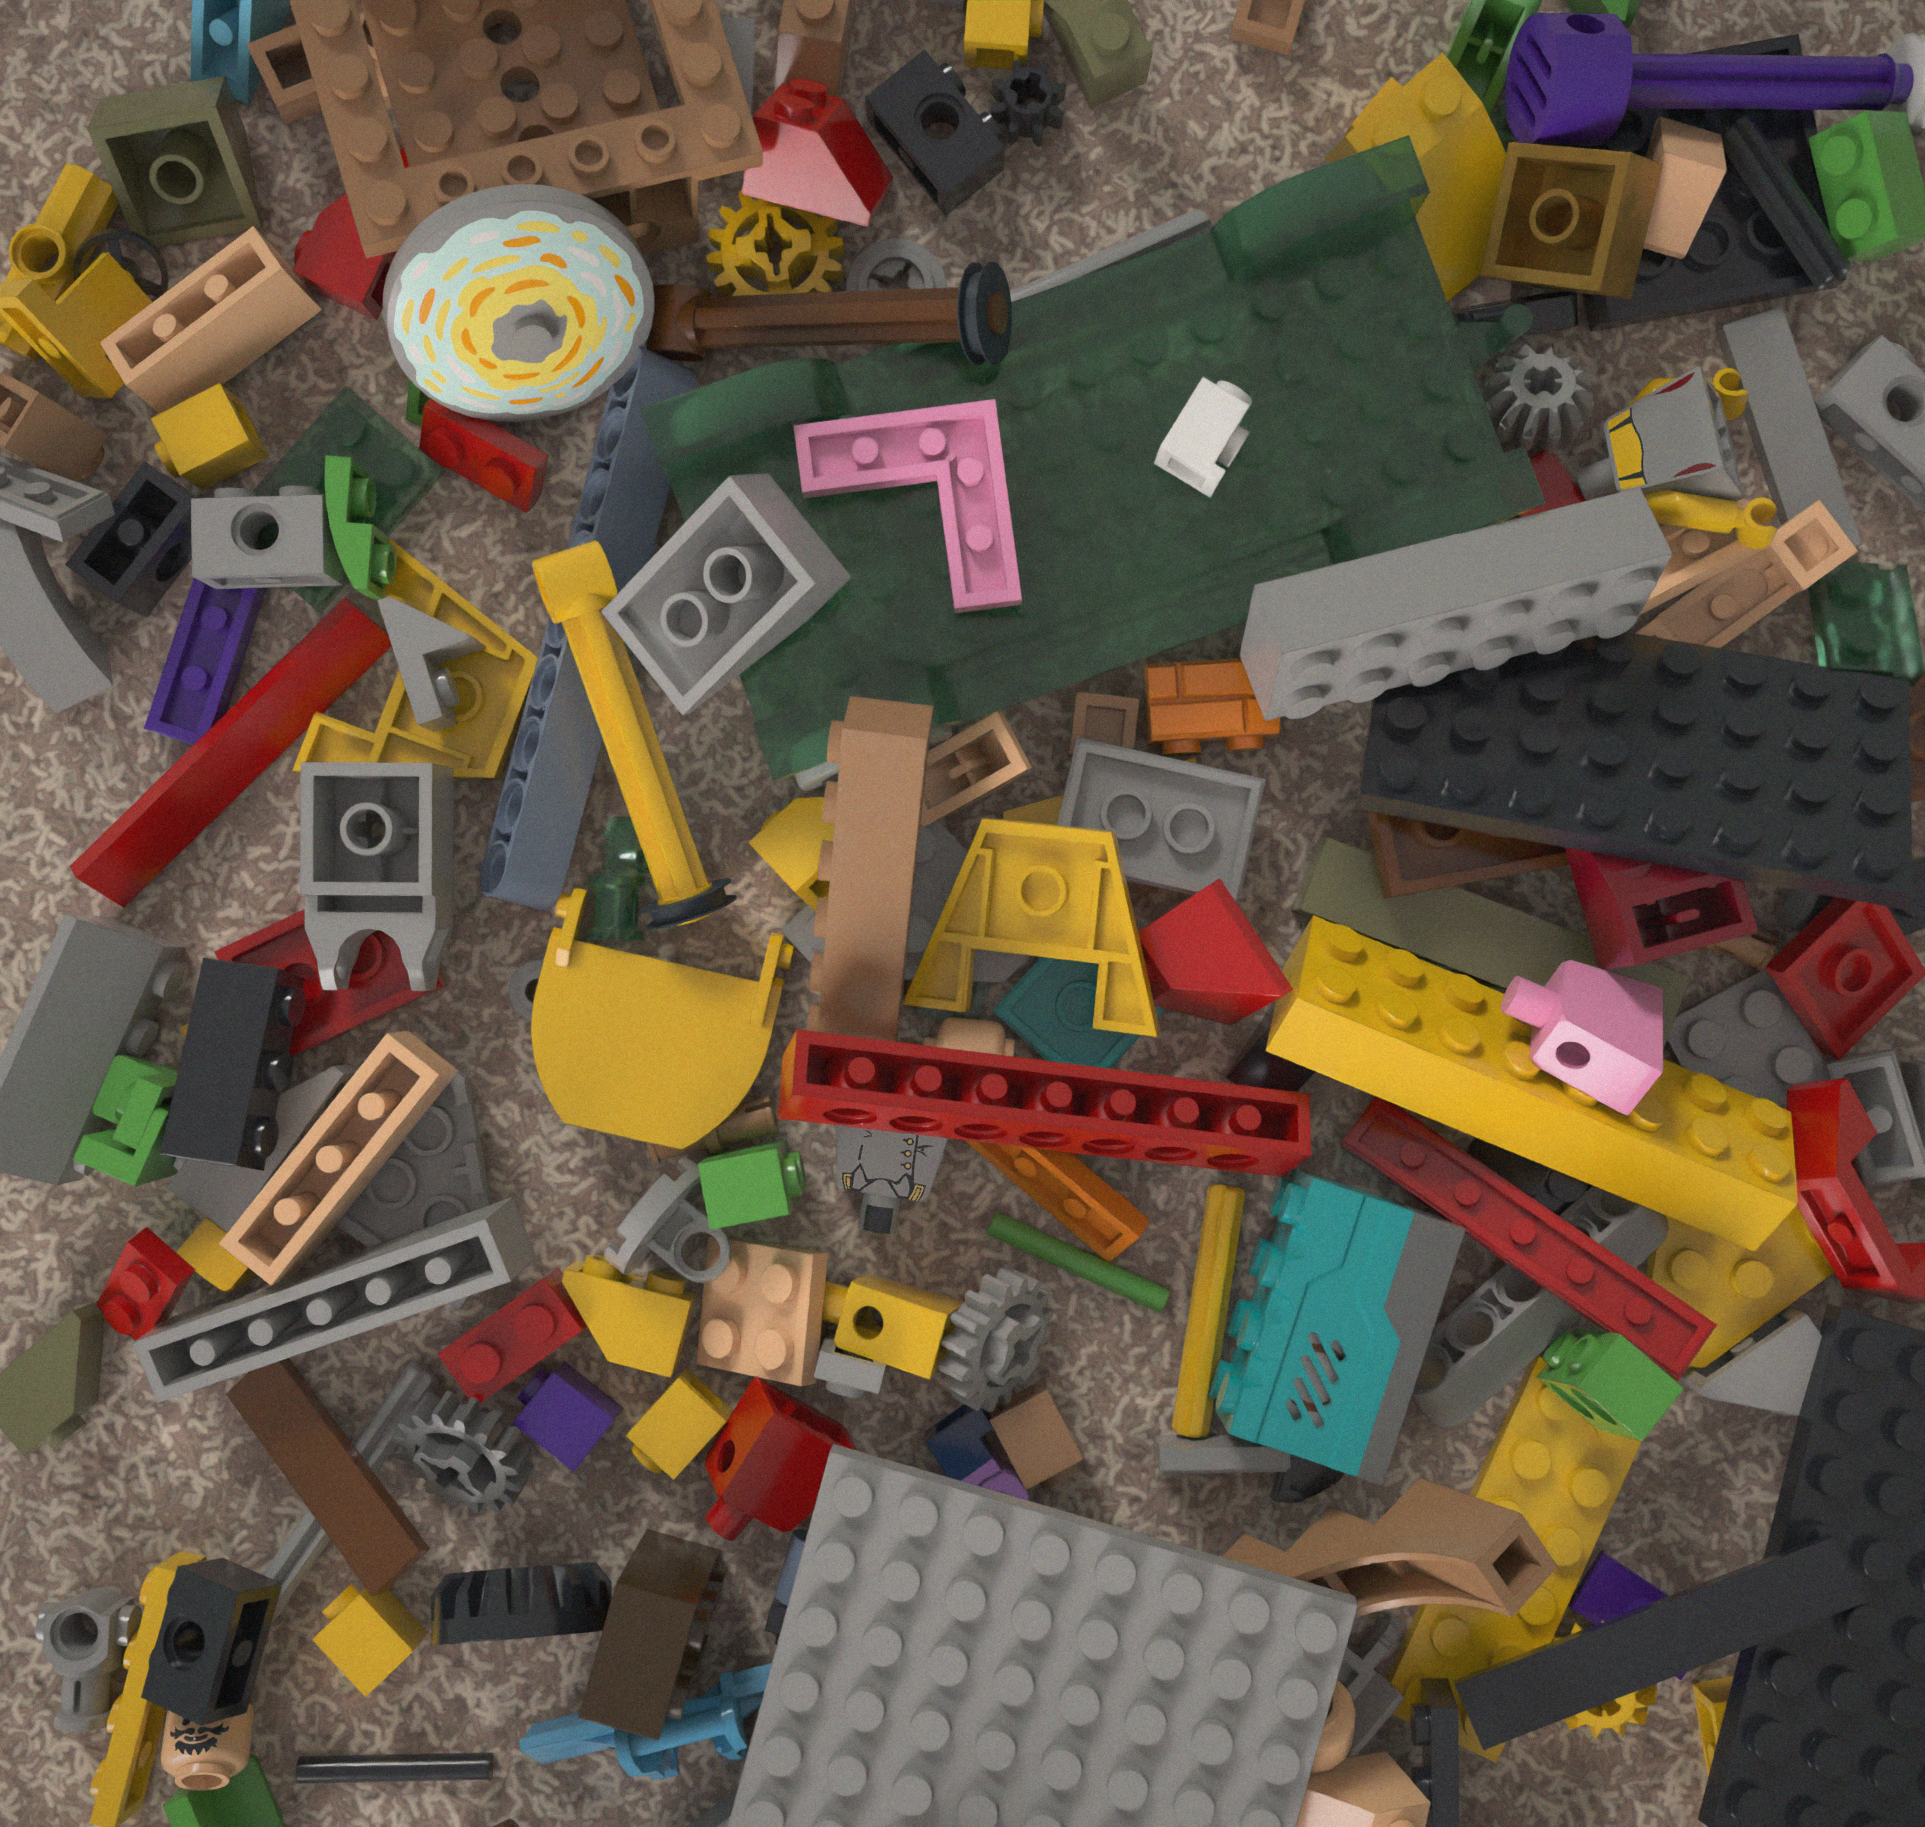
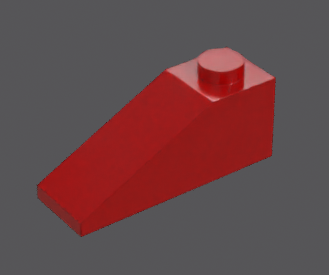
(334, 262)

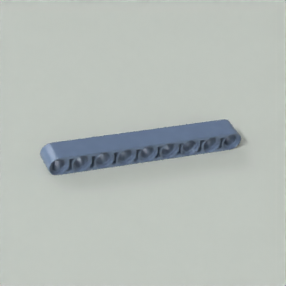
(558, 728)

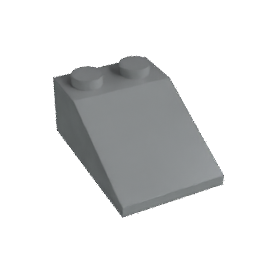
(725, 590)

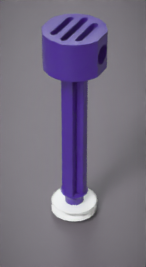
(1578, 76)

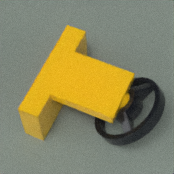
(89, 311)

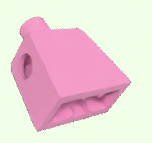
(1593, 1031)

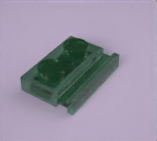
(1867, 621)

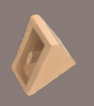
(1687, 184)
(971, 767)

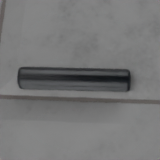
(1784, 202)

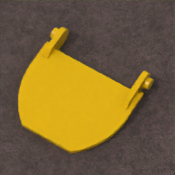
(647, 1040)

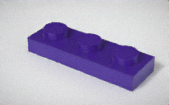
(204, 660)

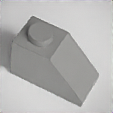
(1765, 1368)

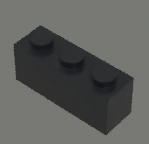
(234, 1064)

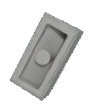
(1897, 1148)

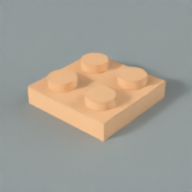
(764, 1311)

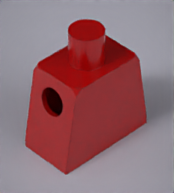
(769, 1461)

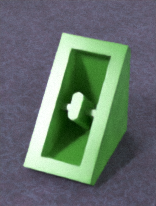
(1485, 41)

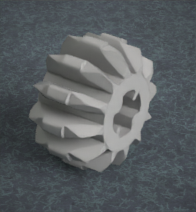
(1538, 398)

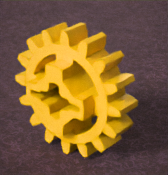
(751, 253)

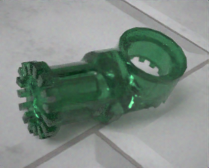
(618, 890)

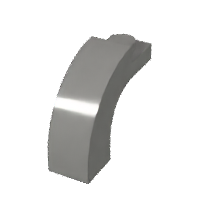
(43, 629)

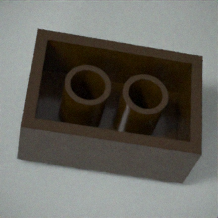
(653, 1635)

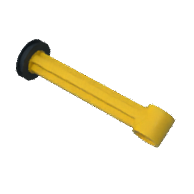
(575, 591)

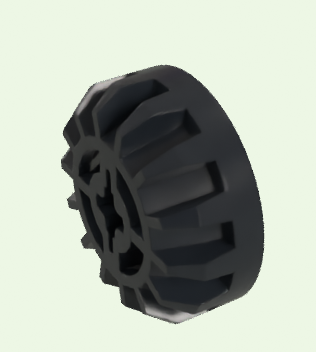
(520, 1603)

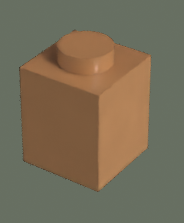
(286, 74)
(1037, 1437)

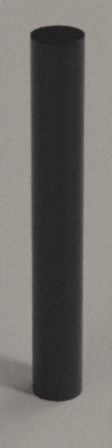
(394, 1768)

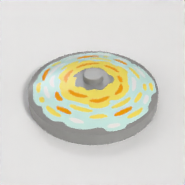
(518, 303)

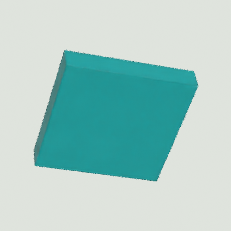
(1056, 1013)

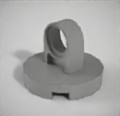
(664, 1224)

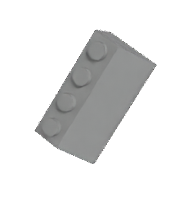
(83, 1010)

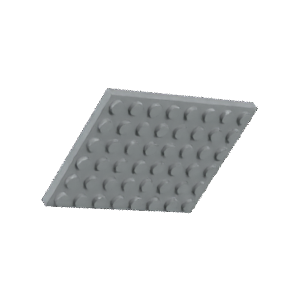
(1030, 1670)

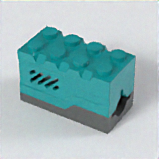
(1335, 1324)

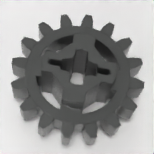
(463, 1451)

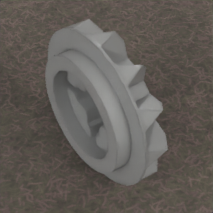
(891, 259)

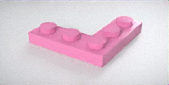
(941, 444)

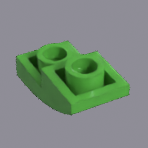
(360, 546)

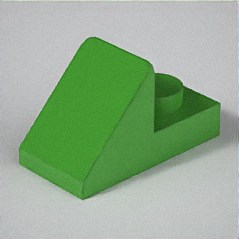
(131, 1095)

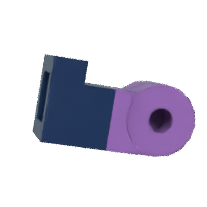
(967, 1455)

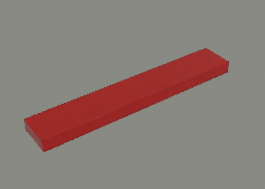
(232, 754)
(1528, 1236)

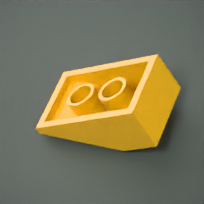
(1458, 158)

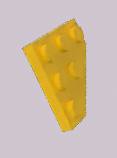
(1736, 1284)

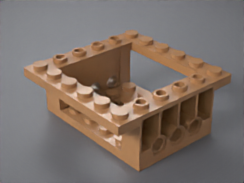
(590, 119)

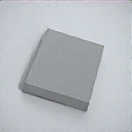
(1171, 817)

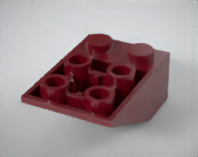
(1654, 910)

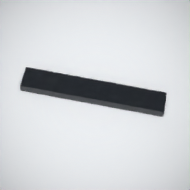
(1658, 1641)

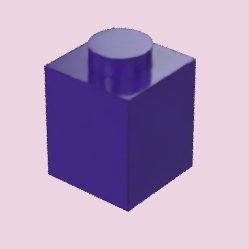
(565, 1413)

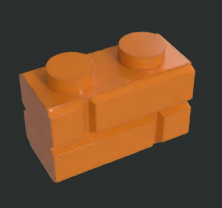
(1203, 704)

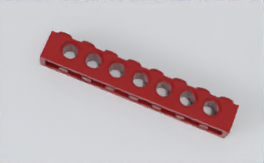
(1042, 1104)

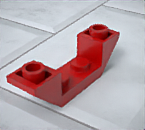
(1827, 1136)

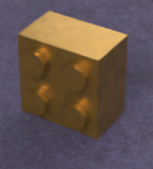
(1571, 219)

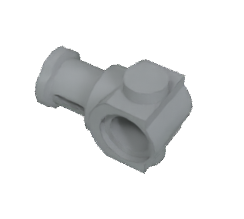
(83, 1657)

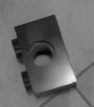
(931, 94)
(141, 546)
(211, 1640)

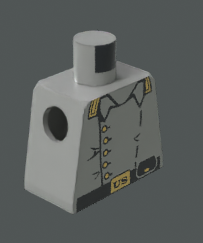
(886, 1170)

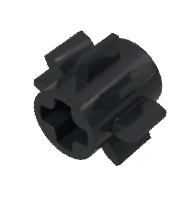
(1019, 86)

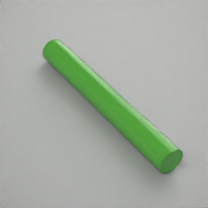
(1078, 1262)

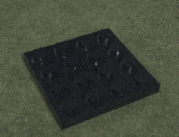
(1737, 248)

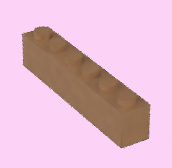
(869, 866)

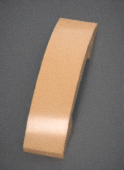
(1745, 593)

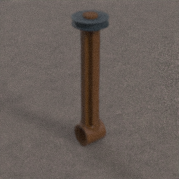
(977, 314)

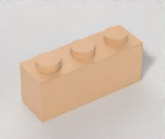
(211, 323)

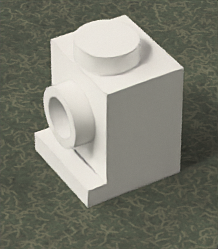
(1206, 434)

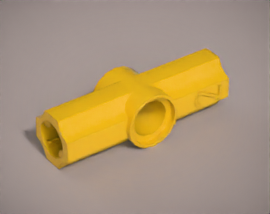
(72, 212)

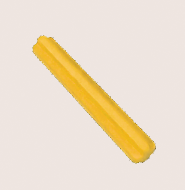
(1208, 1309)

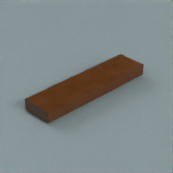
(328, 1474)

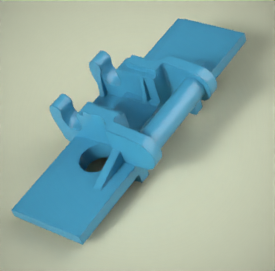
(714, 1716)

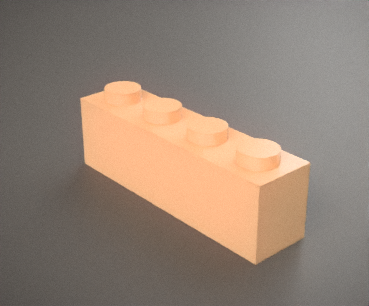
(338, 1157)

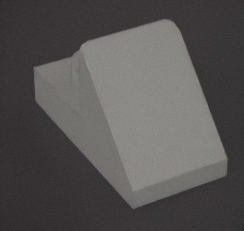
(419, 648)

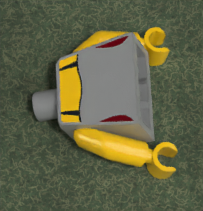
(1682, 456)

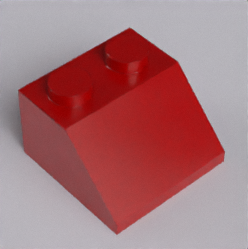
(816, 156)

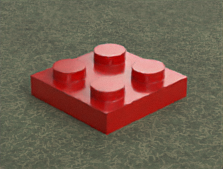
(1846, 972)

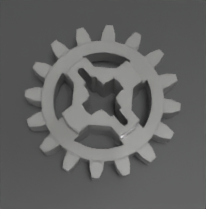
(995, 1339)

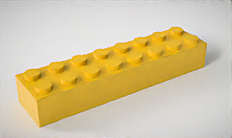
(1454, 1057)

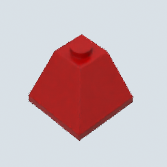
(1210, 960)

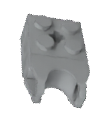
(373, 883)

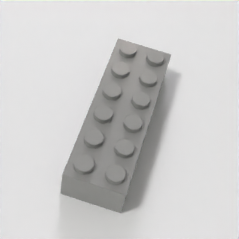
(1451, 604)

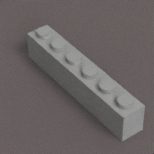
(336, 1300)

